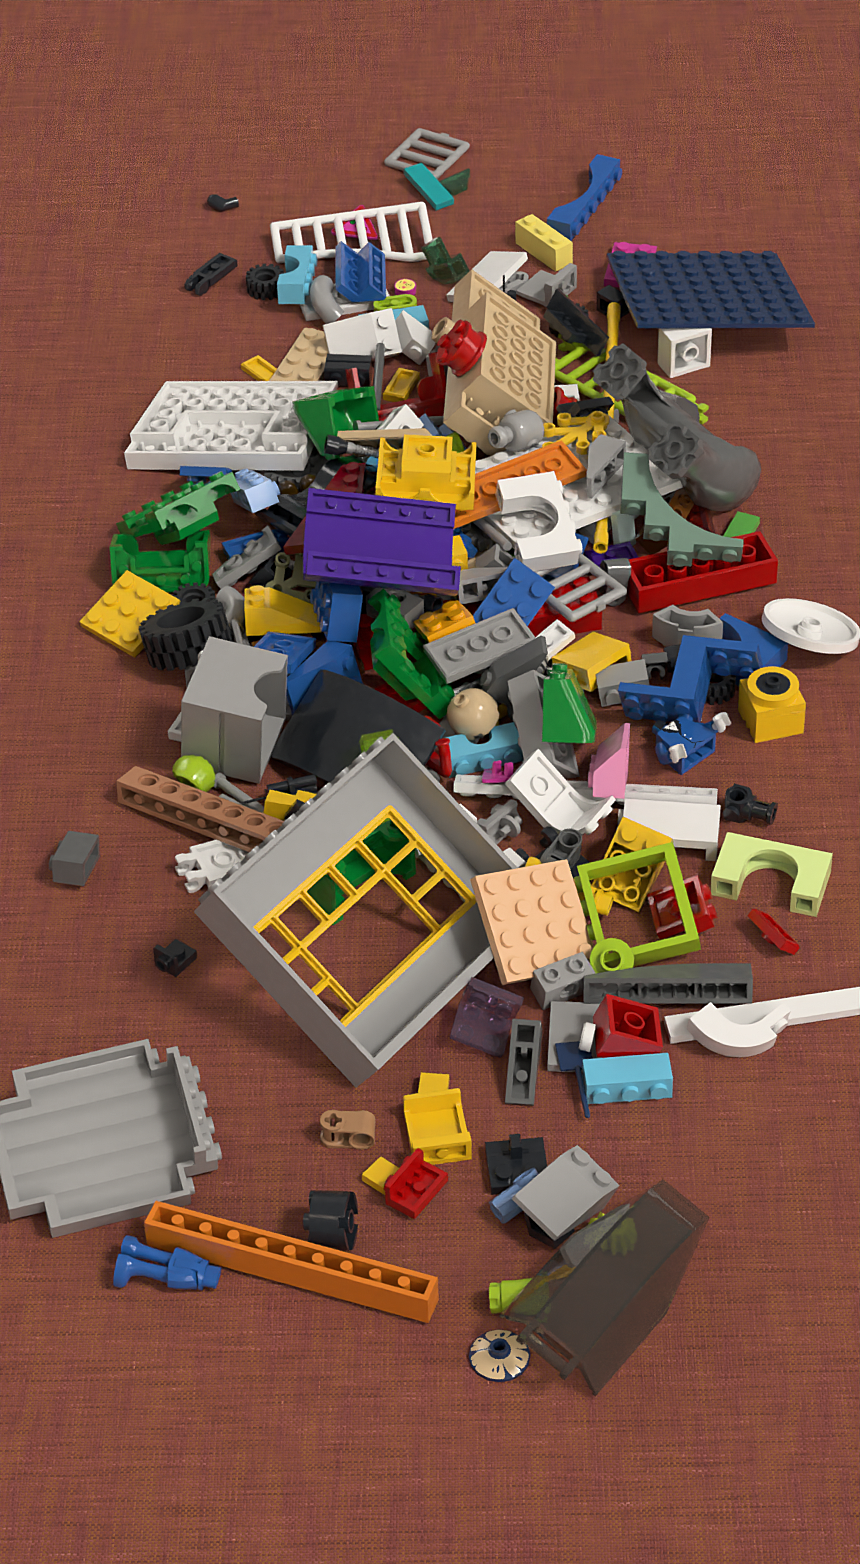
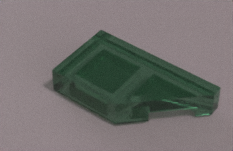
(457, 183)

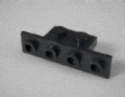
(574, 323)

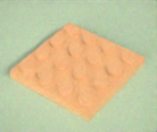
(531, 918)

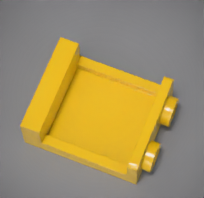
(591, 656)
(437, 1126)

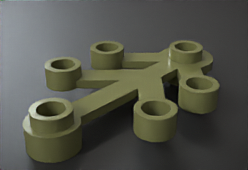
(295, 580)

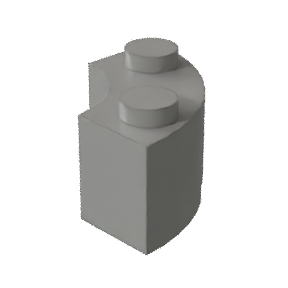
(673, 623)

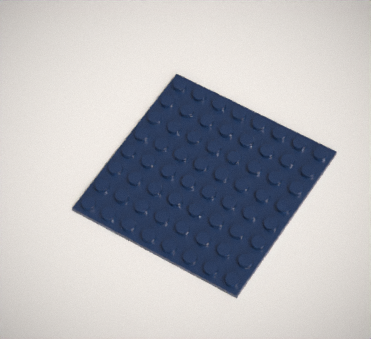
(708, 290)

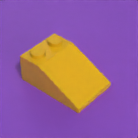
(277, 612)

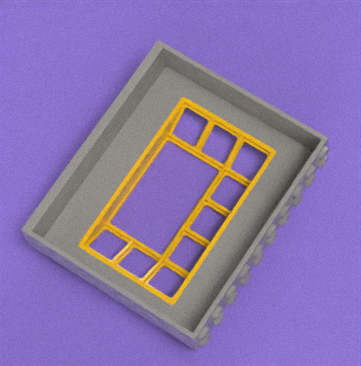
(308, 845)

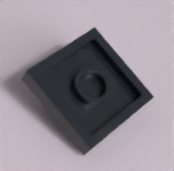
(511, 1158)

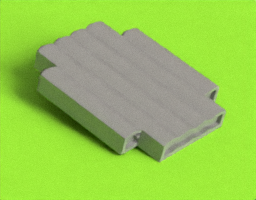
(104, 1137)

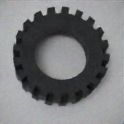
(181, 631)

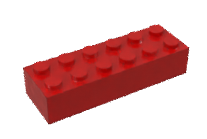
(660, 585)

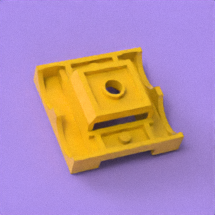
(427, 471)

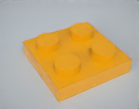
(444, 621)

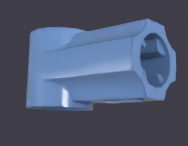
(502, 1205)

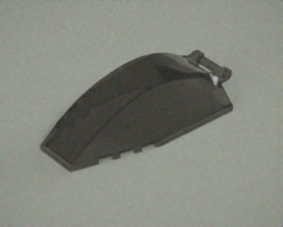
(610, 1284)

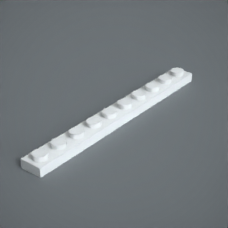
(472, 784)

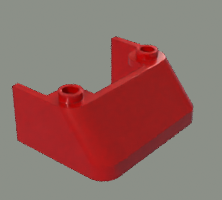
(430, 392)

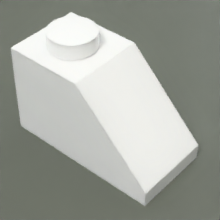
(414, 337)

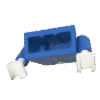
(687, 742)

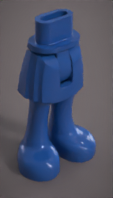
(180, 1271)

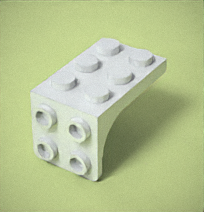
(553, 799)

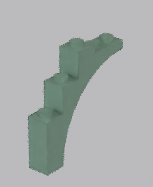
(661, 522)

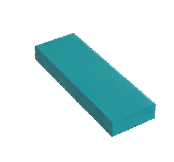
(428, 186)

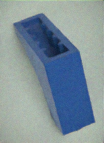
(772, 649)

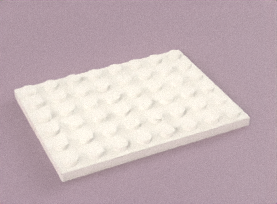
(581, 508)

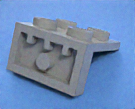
(543, 284)

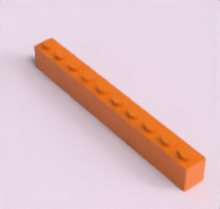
(293, 1261)

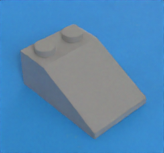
(566, 1193)

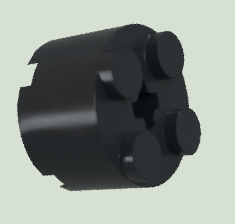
(332, 1219)

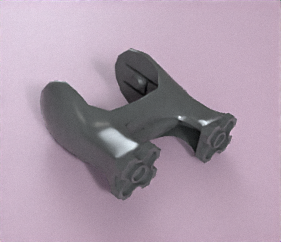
(669, 428)

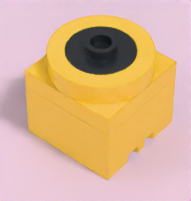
(771, 704)

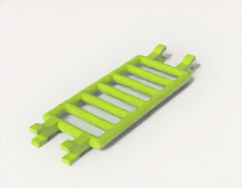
(578, 349)

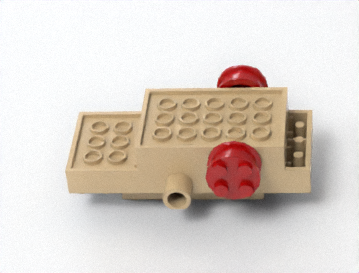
(494, 362)

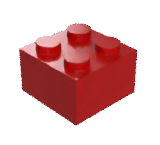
(626, 1028)

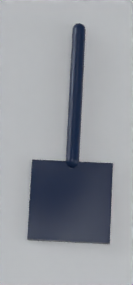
(570, 1059)

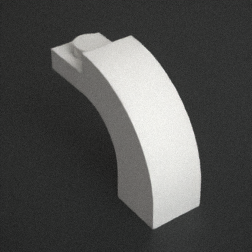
(735, 1039)

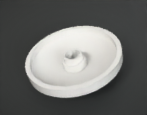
(811, 626)

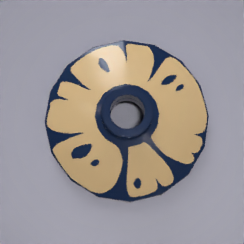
(499, 1365)

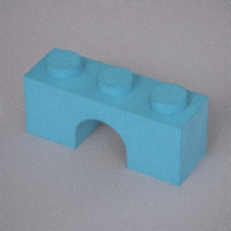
(472, 757)

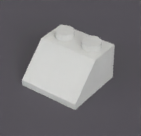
(684, 350)

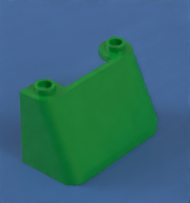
(335, 412)
(163, 568)
(566, 709)
(384, 843)

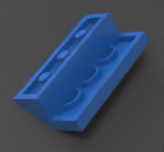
(360, 274)

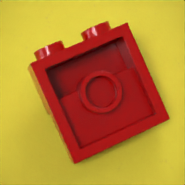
(666, 911)

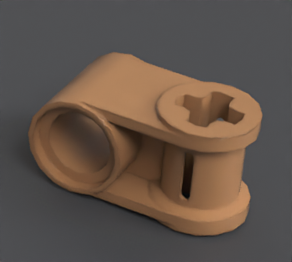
(351, 1129)

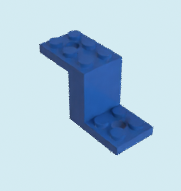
(691, 679)

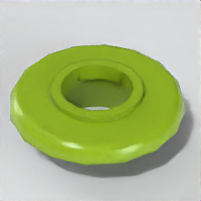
(606, 946)

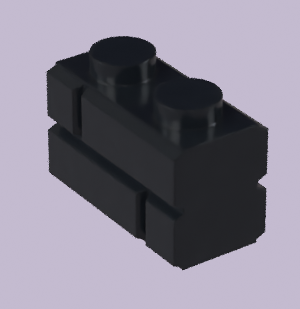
(338, 363)

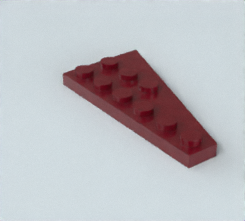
(347, 479)

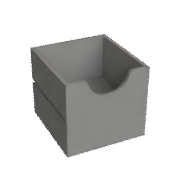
(234, 708)

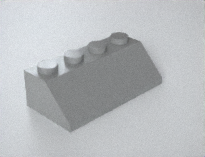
(527, 701)

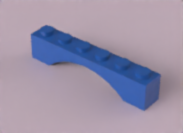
(570, 218)

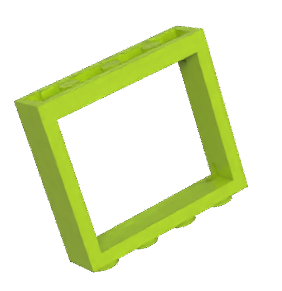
(652, 951)

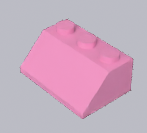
(610, 765)

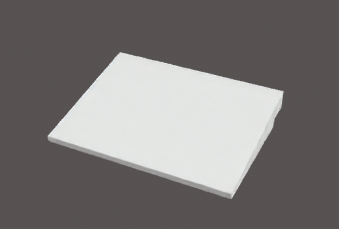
(224, 426)

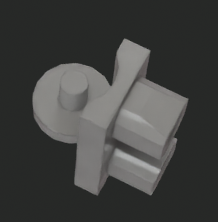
(502, 822)

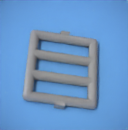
(412, 141)
(598, 604)

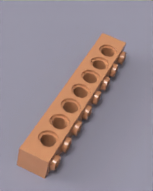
(195, 809)

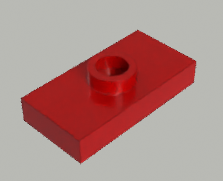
(773, 932)

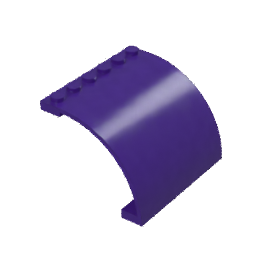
(380, 542)

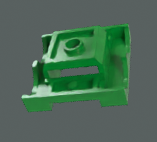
(180, 512)
(390, 661)

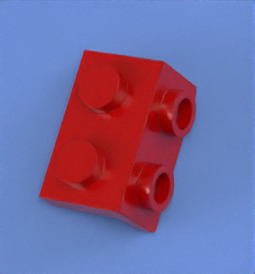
(414, 1184)

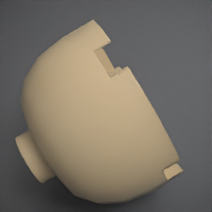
(472, 713)

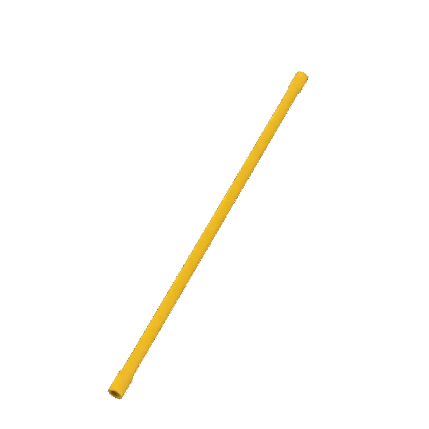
(600, 542)

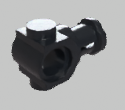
(743, 805)

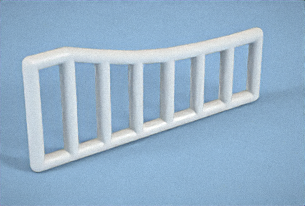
(358, 216)

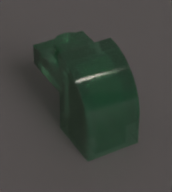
(442, 266)

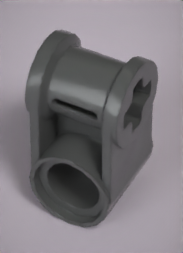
(620, 570)
(564, 847)

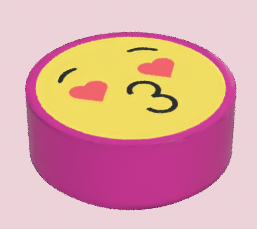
(405, 286)

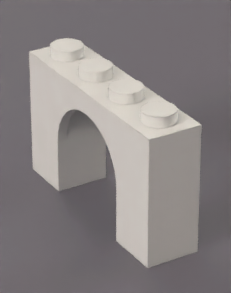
(543, 494)

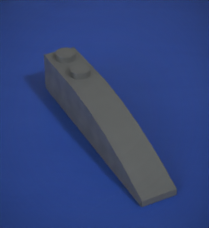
(674, 983)

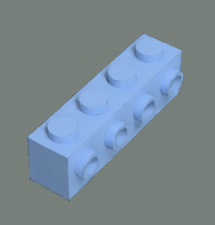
(255, 491)

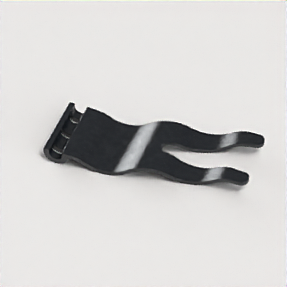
(291, 509)

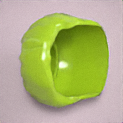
(194, 772)

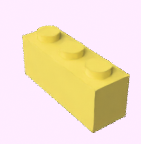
(543, 242)

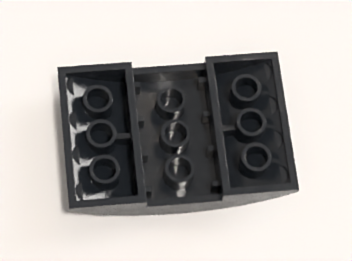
(334, 715)

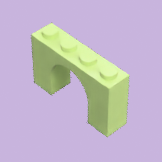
(745, 854)

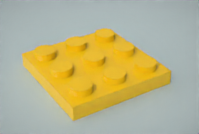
(122, 610)

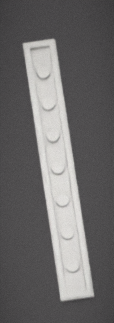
(803, 1010)

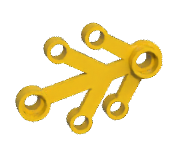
(596, 422)

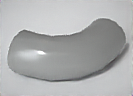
(323, 301)
(233, 604)

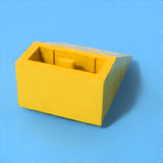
(632, 886)

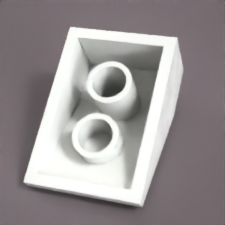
(362, 333)

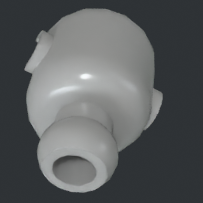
(517, 431)

